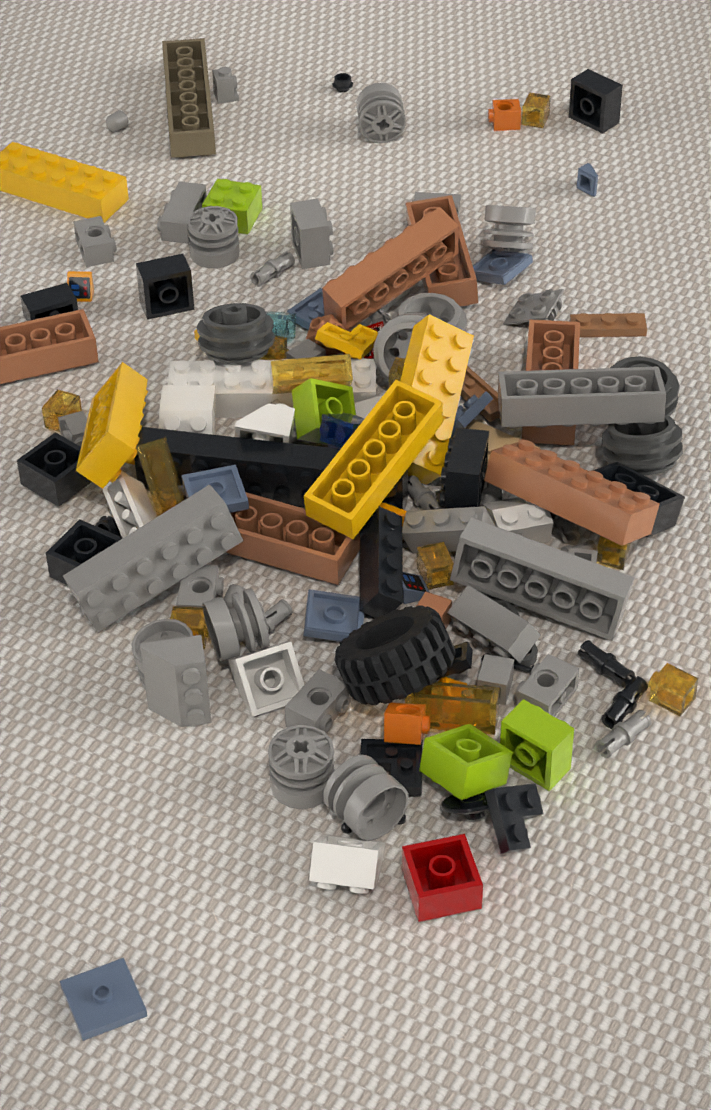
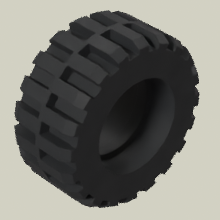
(394, 655)

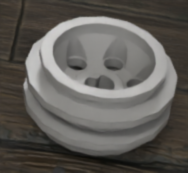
(434, 305)
(389, 338)

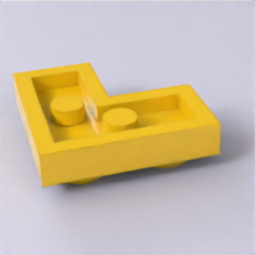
(356, 343)

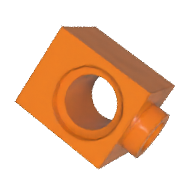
(505, 114)
(405, 723)

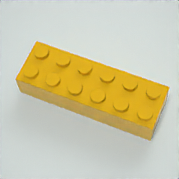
(61, 182)
(436, 367)
(113, 426)
(373, 459)

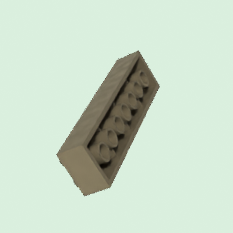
(188, 98)

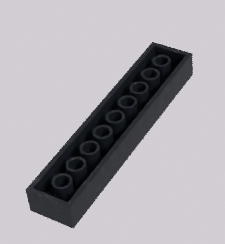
(265, 467)

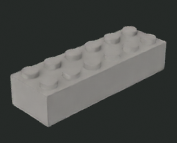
(581, 397)
(153, 558)
(541, 578)

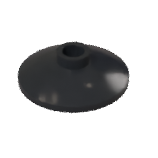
(471, 807)

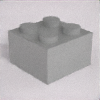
(311, 233)

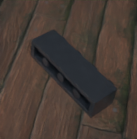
(381, 563)

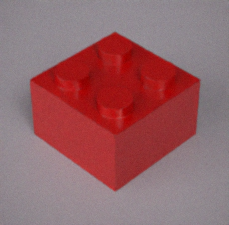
(442, 877)

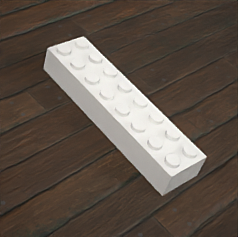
(248, 387)

